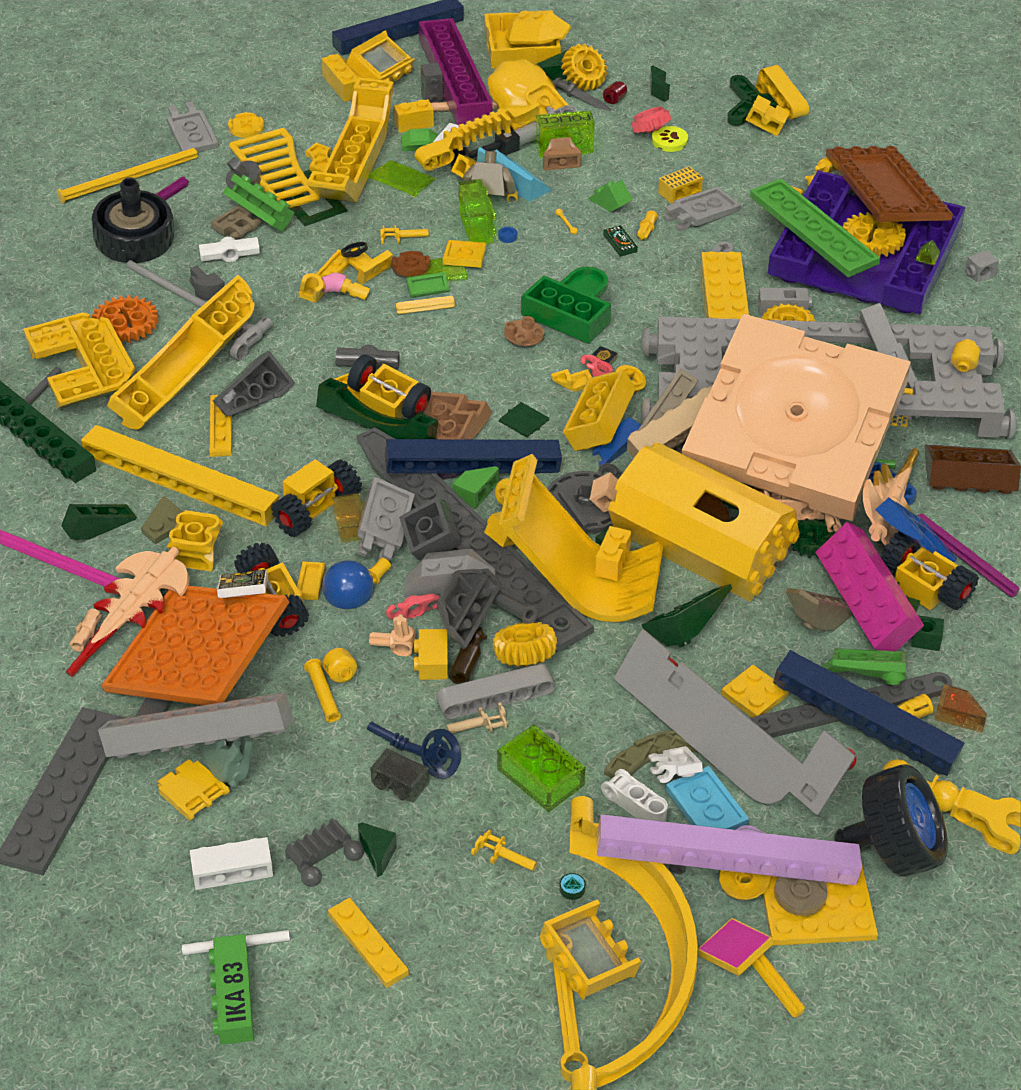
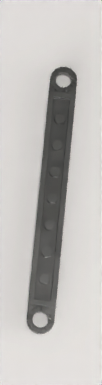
(810, 716)

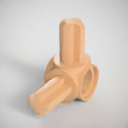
(399, 640)

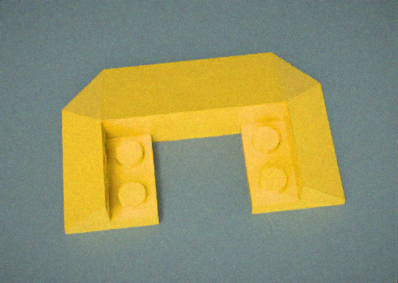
(98, 349)

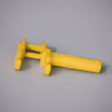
(402, 233)
(502, 851)

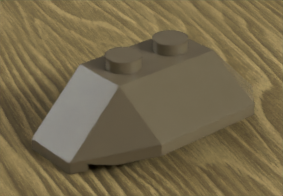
(819, 610)

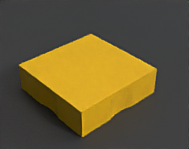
(500, 50)

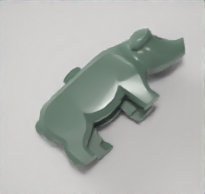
(228, 759)

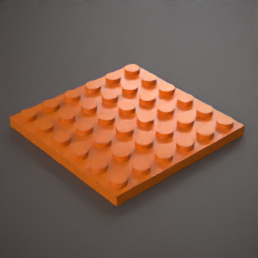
(195, 646)

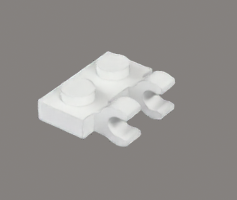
(675, 761)

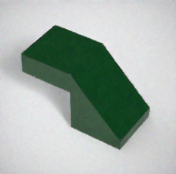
(658, 84)

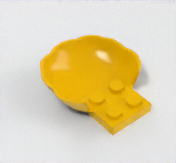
(521, 84)

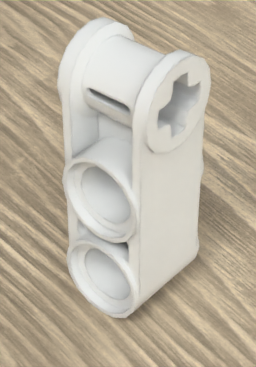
(635, 797)

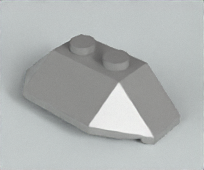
(437, 568)

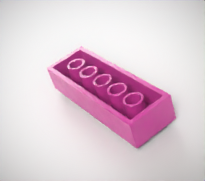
(869, 588)

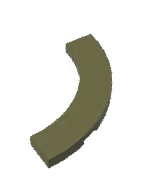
(637, 755)

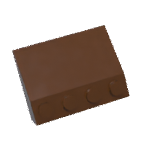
(972, 468)

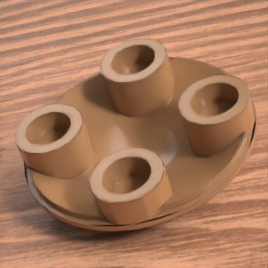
(524, 331)

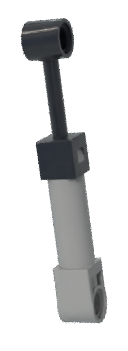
(512, 141)

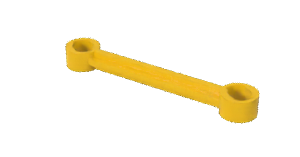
(567, 1021)

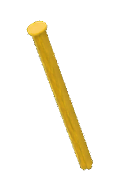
(134, 172)

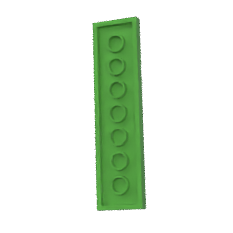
(815, 227)

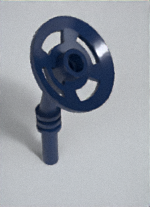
(433, 753)

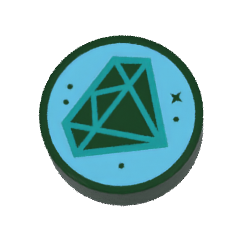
(572, 886)

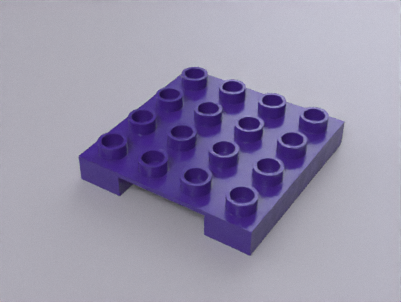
(895, 281)

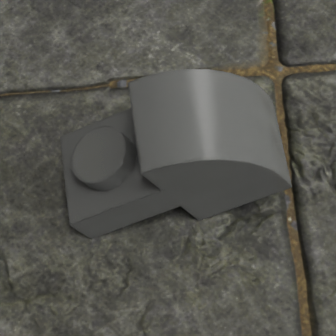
(205, 285)

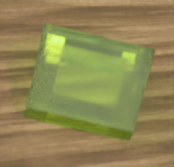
(928, 253)

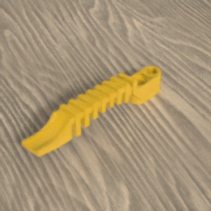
(441, 152)

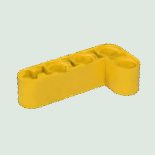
(775, 82)

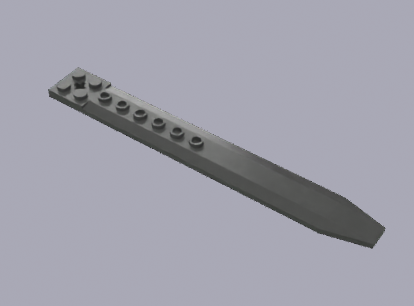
(511, 569)

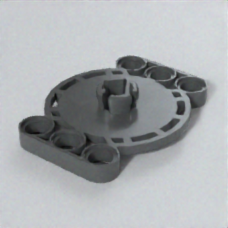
(578, 489)

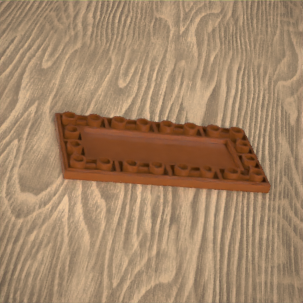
(888, 184)

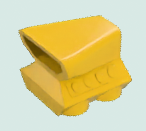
(195, 539)

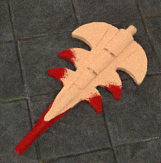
(151, 574)

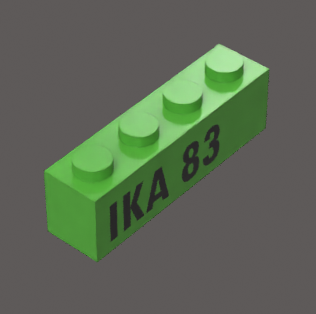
(232, 989)

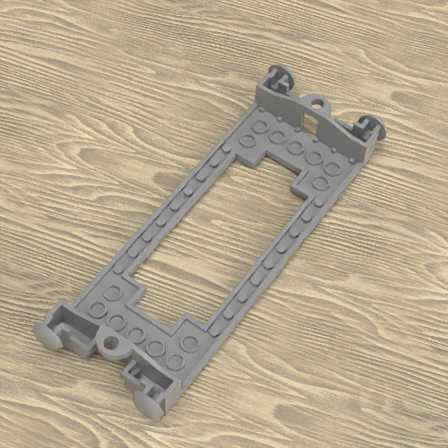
(950, 394)

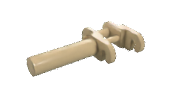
(482, 720)

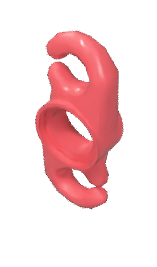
(596, 364)
(422, 600)

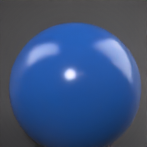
(347, 585)

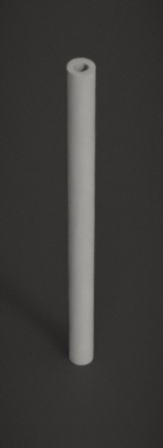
(165, 283)

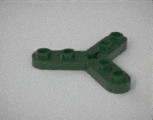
(747, 93)

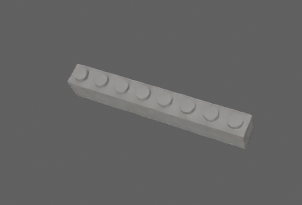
(196, 725)

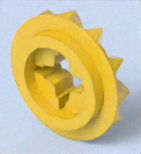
(638, 377)

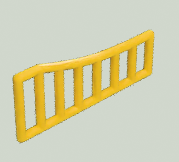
(291, 160)

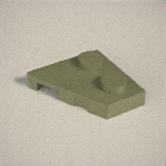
(161, 521)

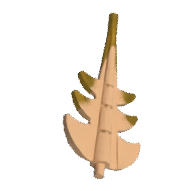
(885, 487)

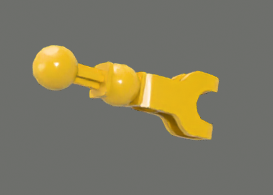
(978, 811)

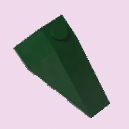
(686, 619)

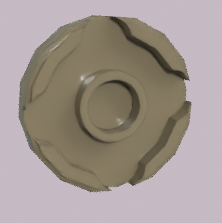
(800, 899)

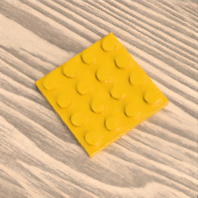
(843, 918)

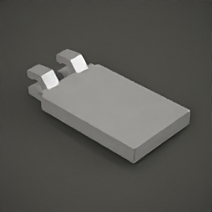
(191, 129)
(701, 208)
(381, 519)

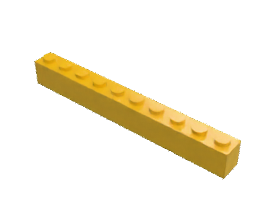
(180, 475)

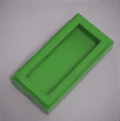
(427, 284)

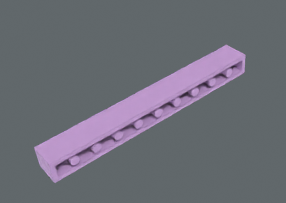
(728, 850)

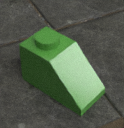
(476, 485)

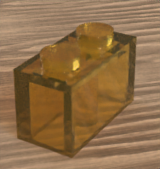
(347, 514)

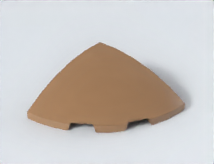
(457, 415)

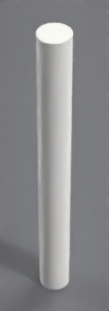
(257, 939)

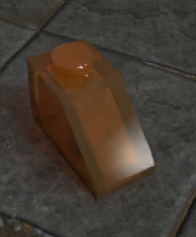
(960, 709)

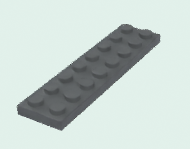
(58, 795)

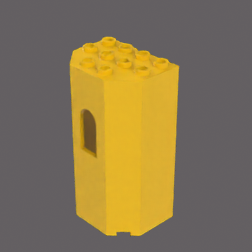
(658, 505)

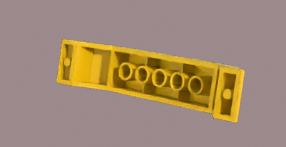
(358, 143)

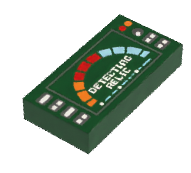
(620, 240)

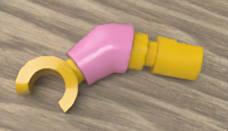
(333, 283)

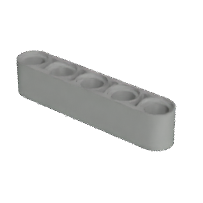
(488, 691)

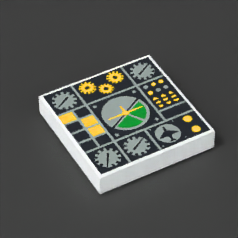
(242, 583)

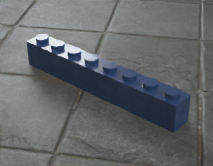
(396, 25)
(468, 454)
(868, 713)

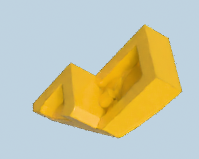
(573, 381)

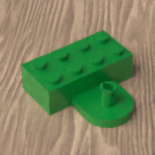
(570, 304)

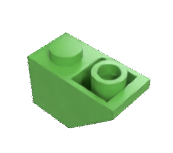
(612, 196)

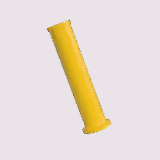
(327, 702)

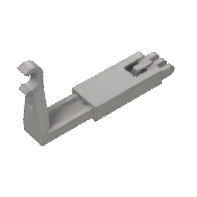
(883, 337)

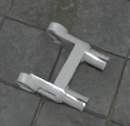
(248, 336)

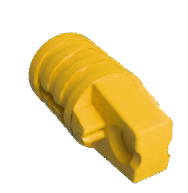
(917, 706)

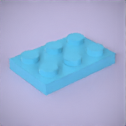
(706, 801)

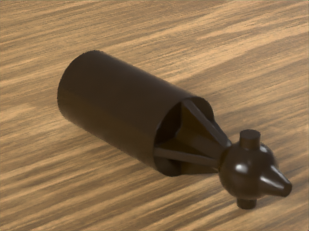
(467, 659)

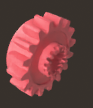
(650, 120)

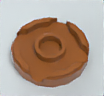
(411, 263)

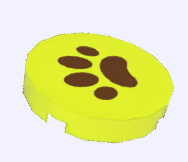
(670, 138)

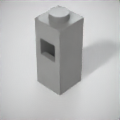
(774, 296)

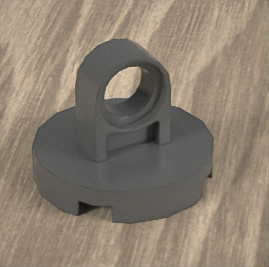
(248, 168)

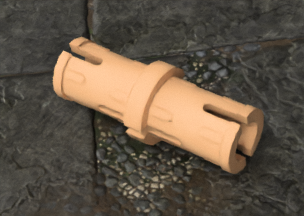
(85, 630)

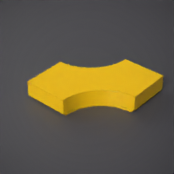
(319, 155)

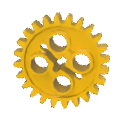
(885, 239)

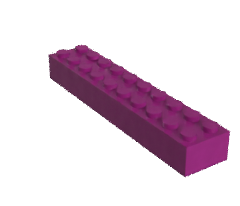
(461, 80)

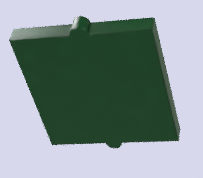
(524, 419)

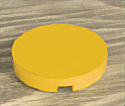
(246, 125)

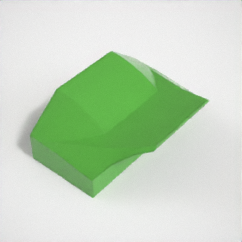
(417, 138)

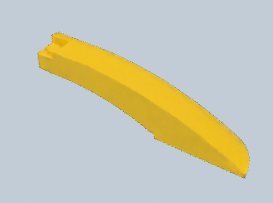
(184, 355)

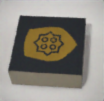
(606, 355)

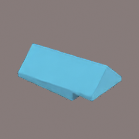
(525, 183)

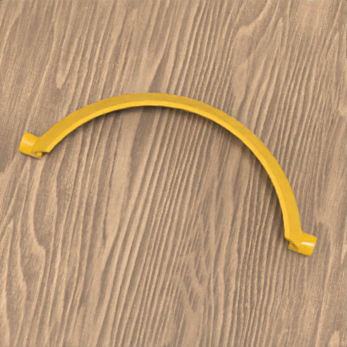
(674, 914)

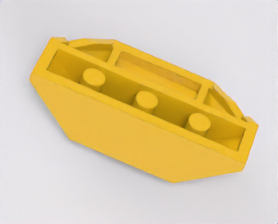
(537, 28)

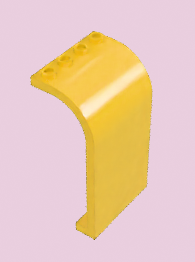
(568, 554)

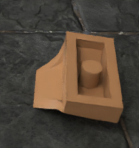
(561, 154)

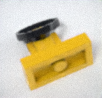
(366, 267)

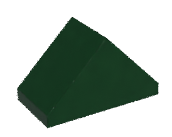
(378, 845)

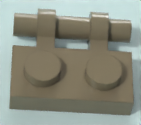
(232, 220)

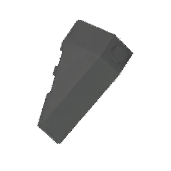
(256, 384)

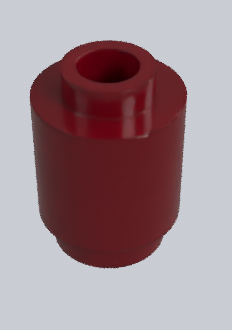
(615, 92)

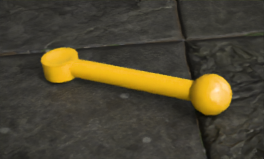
(573, 230)

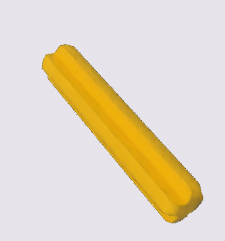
(425, 304)
(779, 986)

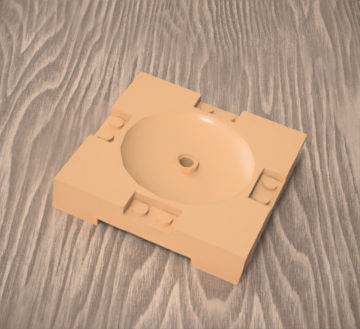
(798, 415)

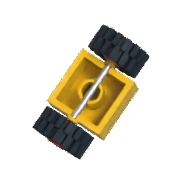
(311, 493)
(928, 575)
(278, 583)

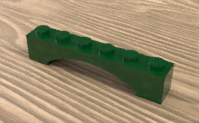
(338, 400)

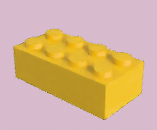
(599, 410)

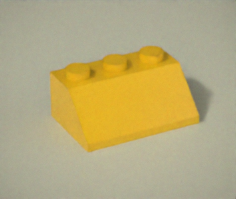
(339, 76)

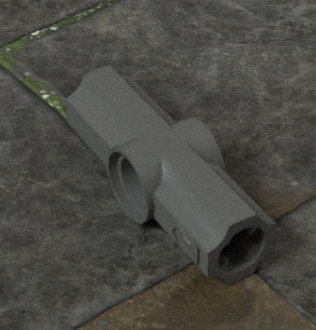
(348, 356)

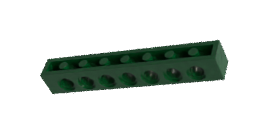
(44, 436)

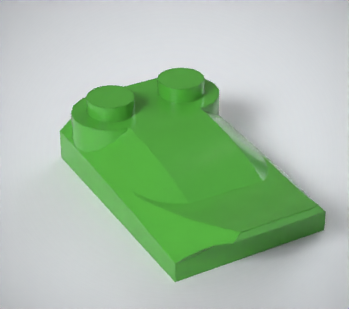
(873, 663)

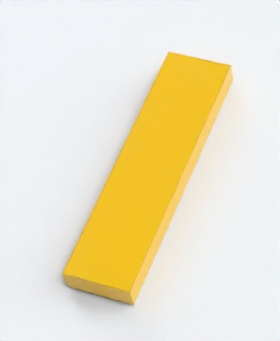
(335, 264)
(219, 431)

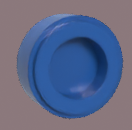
(507, 234)

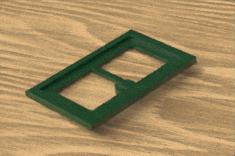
(303, 217)

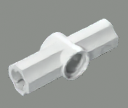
(229, 249)

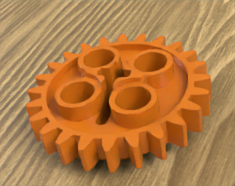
(137, 313)

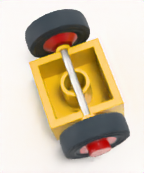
(387, 389)

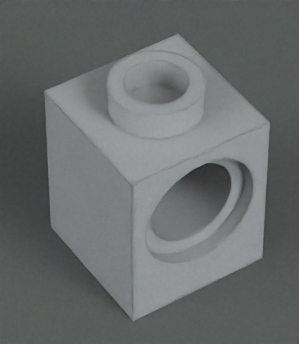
(981, 266)

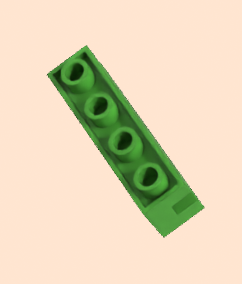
(260, 203)

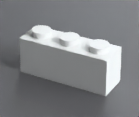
(231, 863)

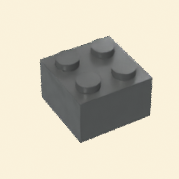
(430, 528)

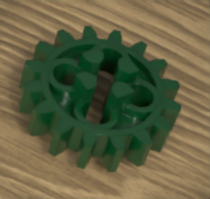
(809, 533)

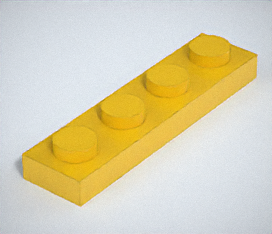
(368, 942)

